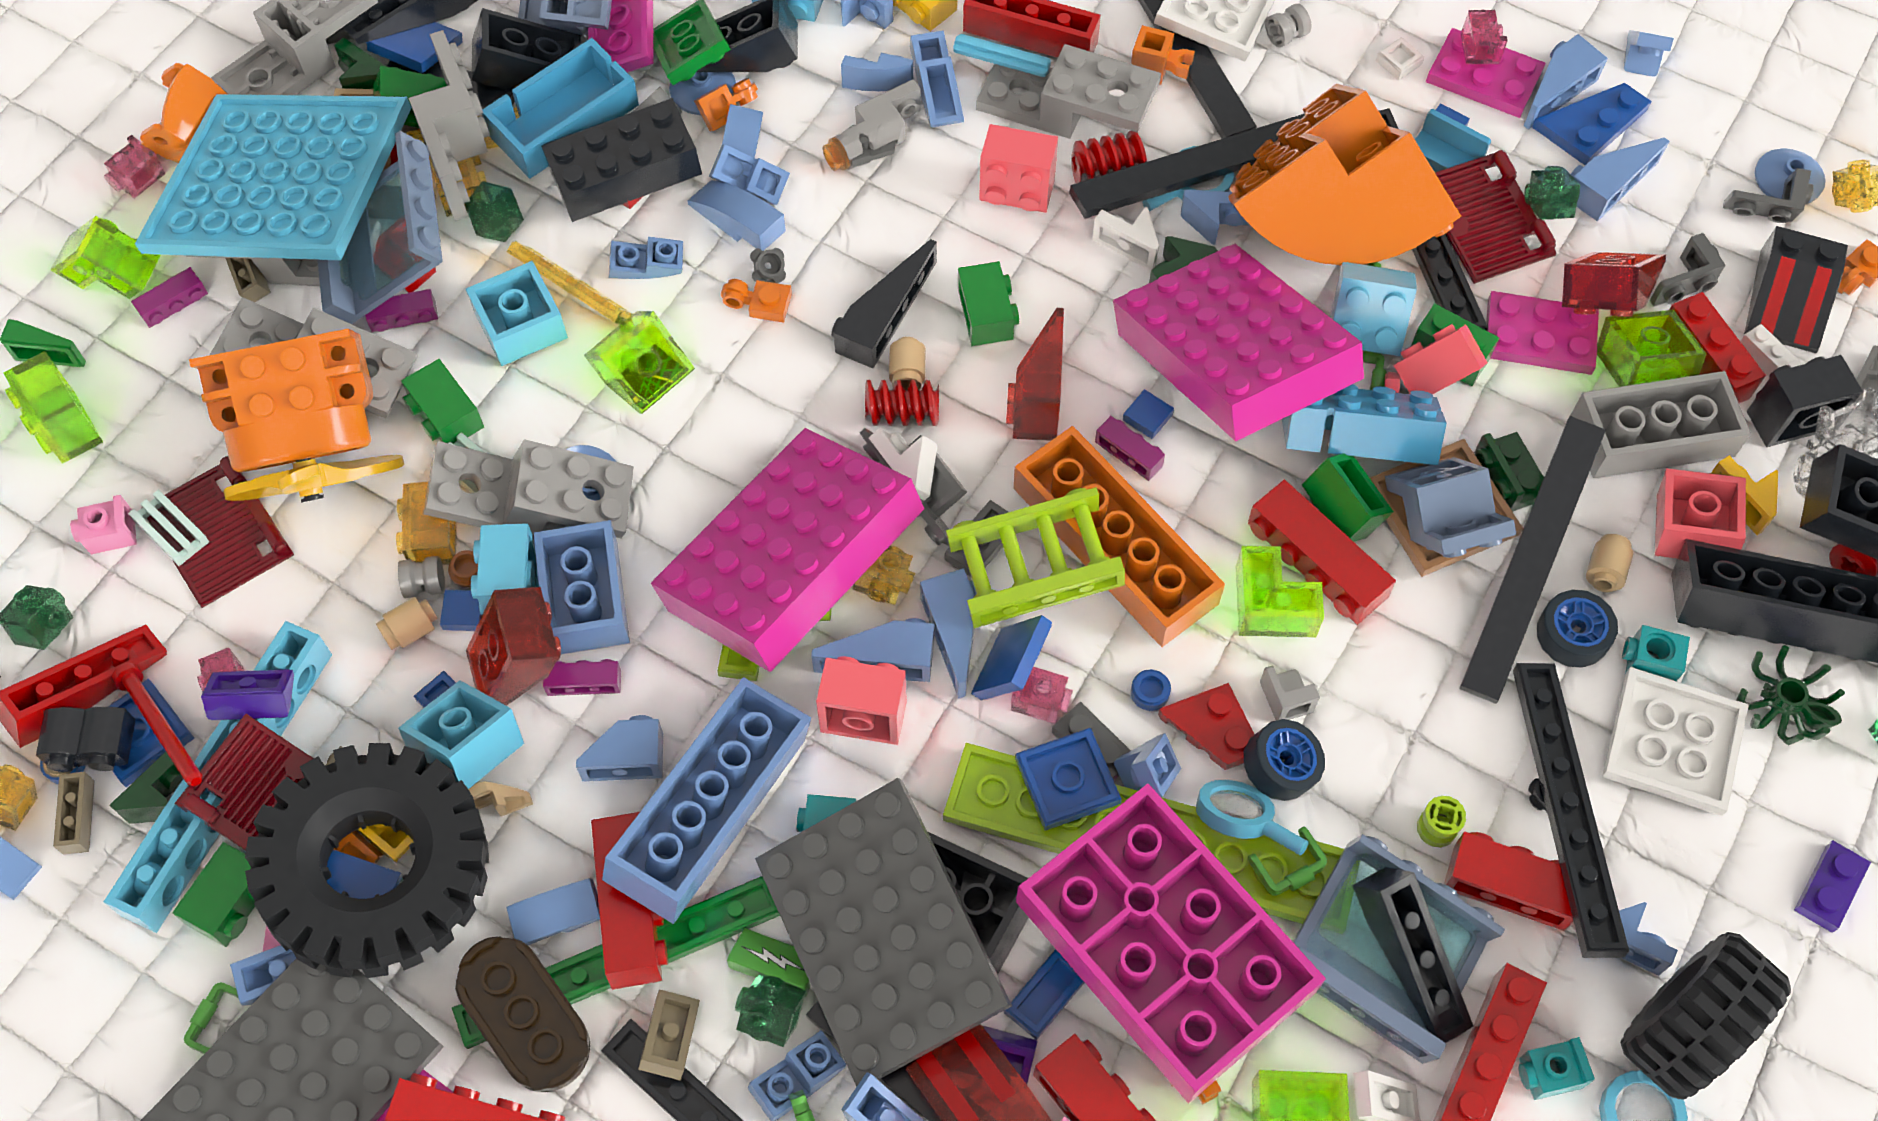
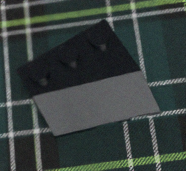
(987, 896)

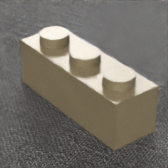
(248, 279)
(74, 813)

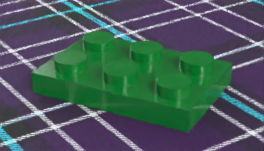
(689, 42)

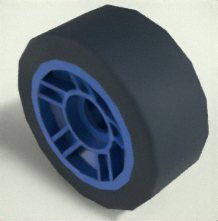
(1581, 609)
(1302, 763)

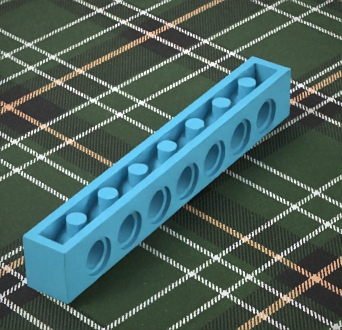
(180, 838)

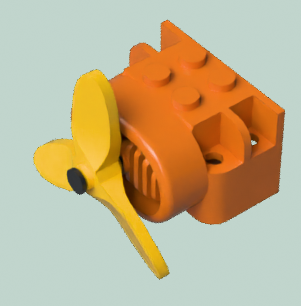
(290, 407)

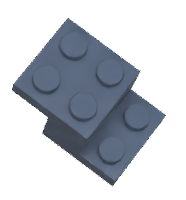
(567, 14)
(1450, 507)

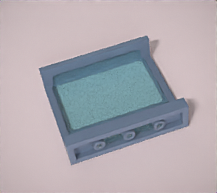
(393, 239)
(1353, 962)

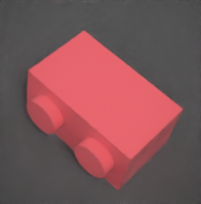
(1441, 362)

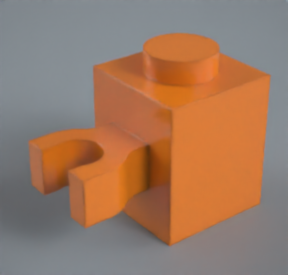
(1155, 52)

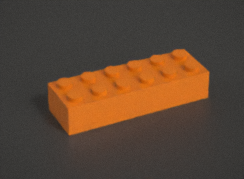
(1164, 578)

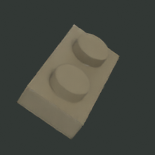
(669, 1034)

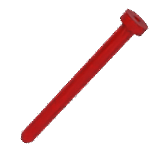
(129, 678)

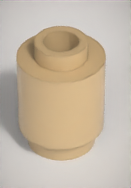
(907, 361)
(1610, 563)
(407, 623)

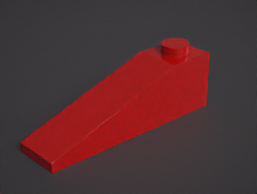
(74, 683)

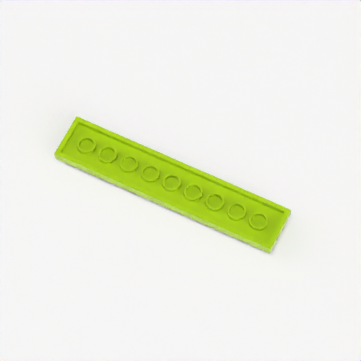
(995, 800)

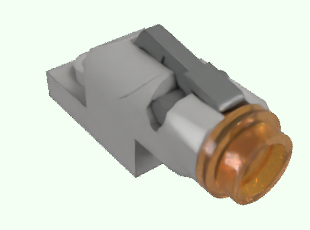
(876, 130)

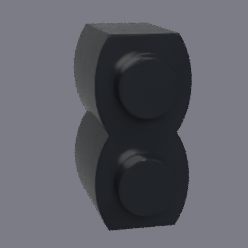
(85, 737)

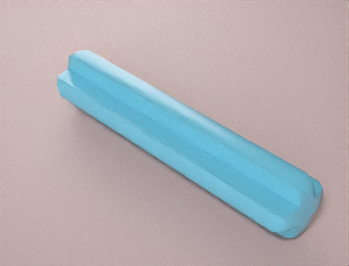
(1002, 55)

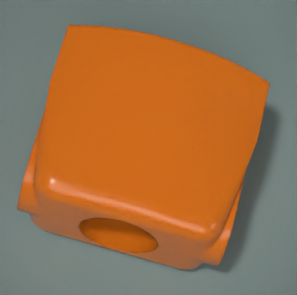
(183, 110)

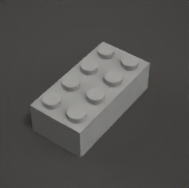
(1664, 423)

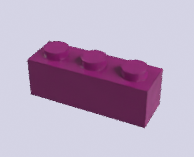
(169, 297)
(403, 311)
(1130, 447)
(583, 678)

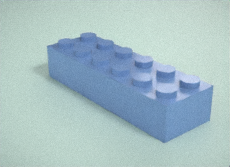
(706, 800)

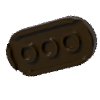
(522, 1014)

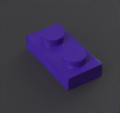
(1832, 886)

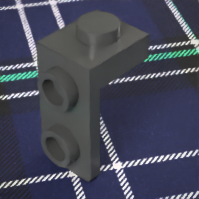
(1795, 196)
(1703, 269)

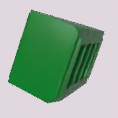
(28, 341)

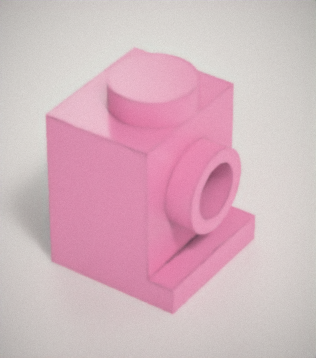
(104, 526)

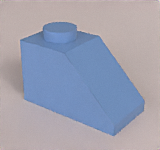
(625, 752)

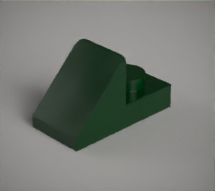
(358, 66)
(1179, 254)
(148, 793)

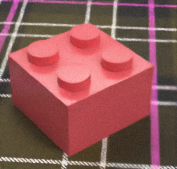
(1018, 168)
(1699, 509)
(862, 700)

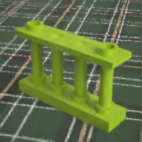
(1026, 594)

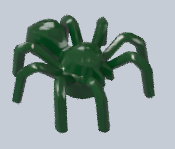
(1792, 698)

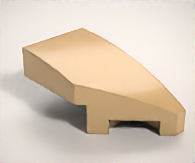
(503, 797)

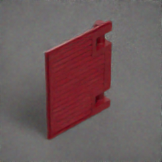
(1493, 219)
(232, 533)
(243, 776)

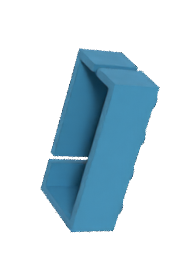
(560, 102)
(1371, 425)

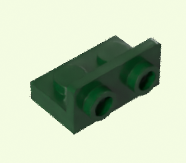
(1510, 468)

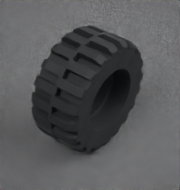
(1706, 1016)

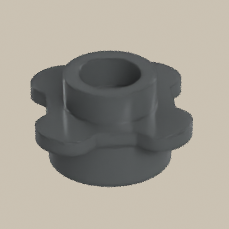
(775, 258)

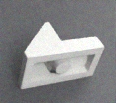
(1133, 240)
(913, 461)
(1382, 1098)

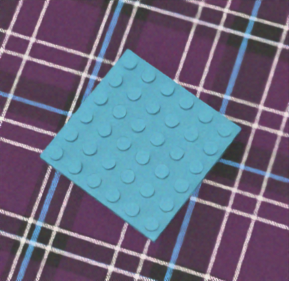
(275, 177)

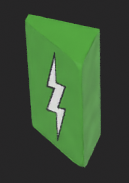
(767, 956)

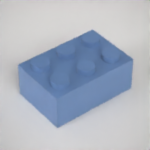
(583, 585)

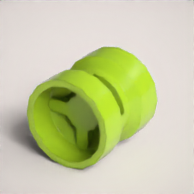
(1435, 828)

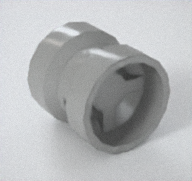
(1285, 26)
(421, 577)

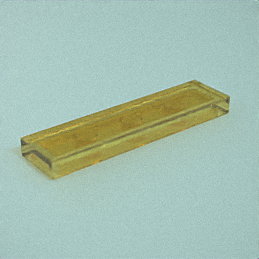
(570, 283)

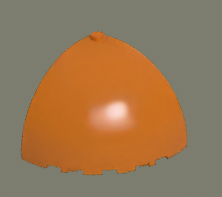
(1342, 185)

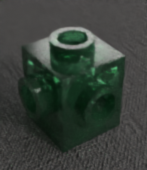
(1552, 193)
(494, 211)
(35, 616)
(769, 1009)

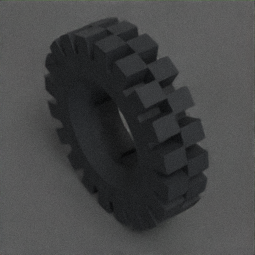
(327, 805)

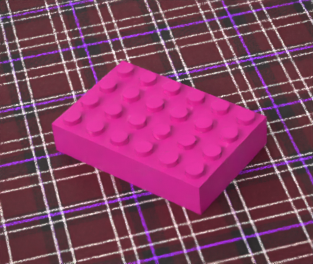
(1238, 341)
(788, 547)
(1168, 941)

